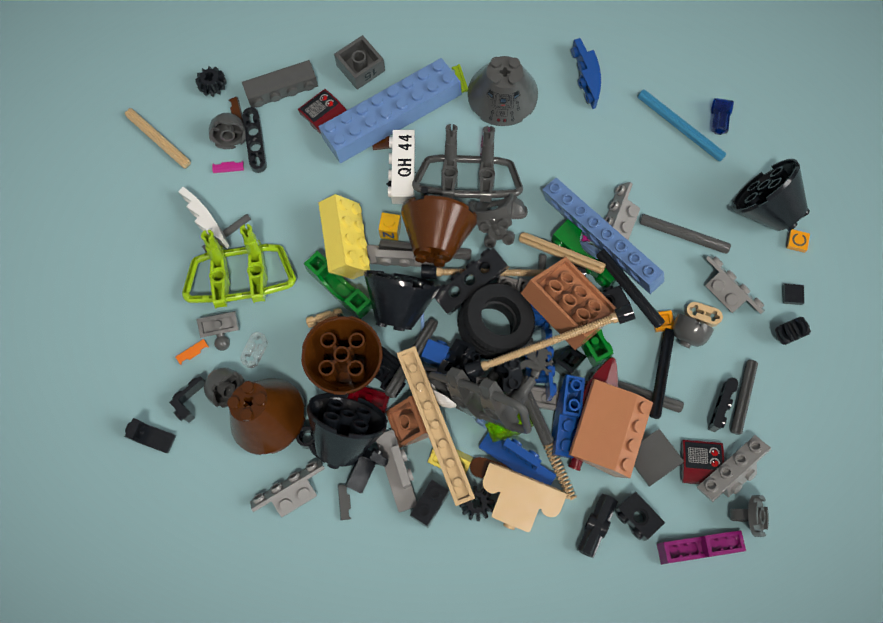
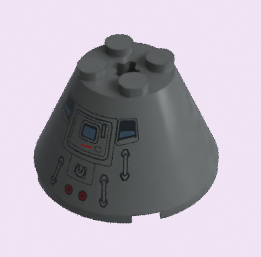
(503, 92)

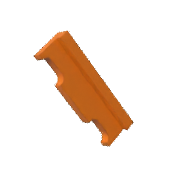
(192, 351)

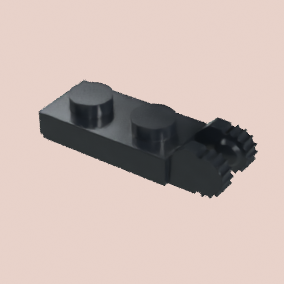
(723, 404)

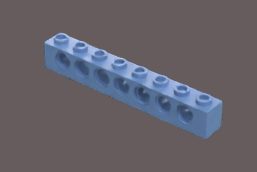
(604, 236)

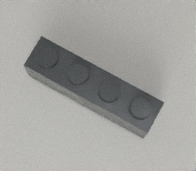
(280, 84)

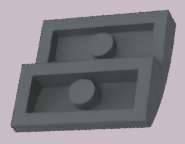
(656, 458)

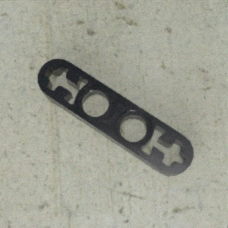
(254, 139)

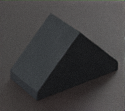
(569, 362)

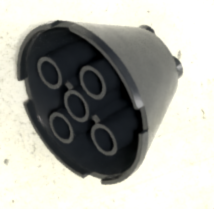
(774, 197)
(399, 298)
(343, 427)

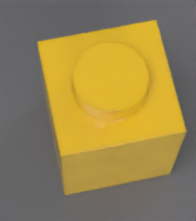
(390, 226)

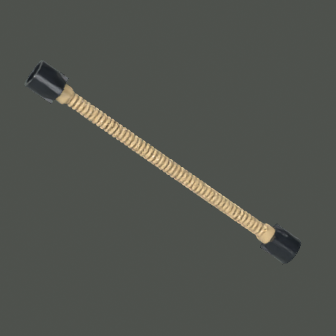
(432, 272)
(621, 315)

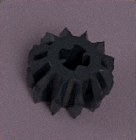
(211, 81)
(792, 330)
(483, 501)

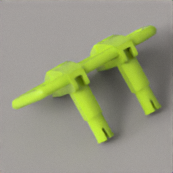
(219, 270)

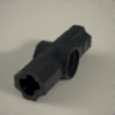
(597, 525)

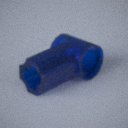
(721, 113)

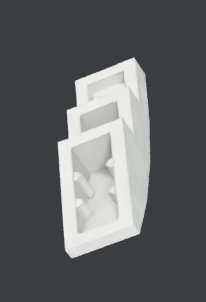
(204, 218)

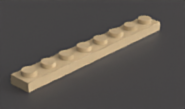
(435, 426)

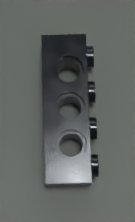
(497, 267)

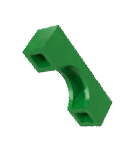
(569, 237)
(346, 294)

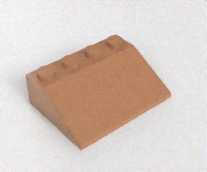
(567, 300)
(611, 429)

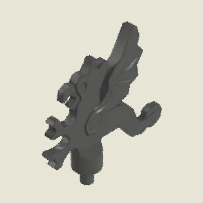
(537, 363)

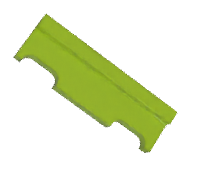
(458, 72)

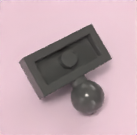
(217, 326)

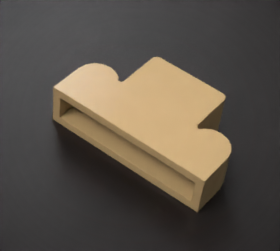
(520, 497)

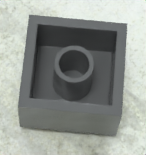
(359, 62)

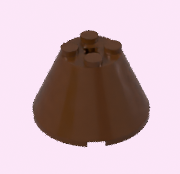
(437, 227)
(341, 355)
(266, 415)

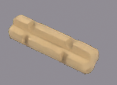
(312, 321)

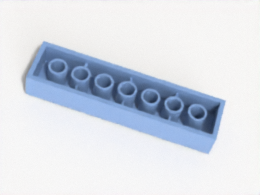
(390, 110)

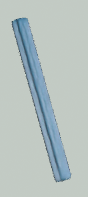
(682, 125)

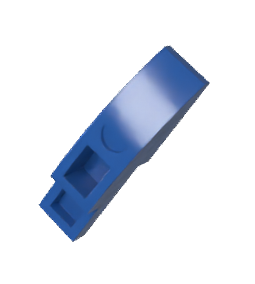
(590, 72)
(567, 414)

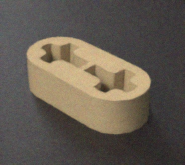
(705, 311)

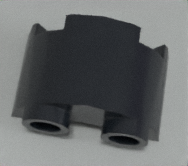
(460, 354)
(509, 374)

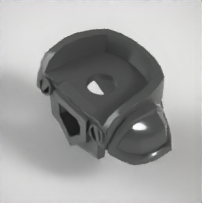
(497, 221)

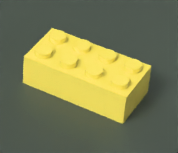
(344, 237)

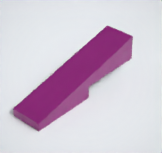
(701, 547)

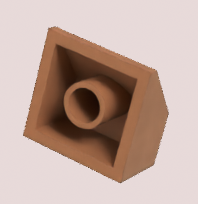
(406, 422)

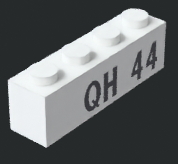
(403, 166)

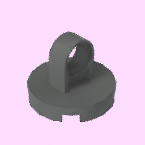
(755, 514)

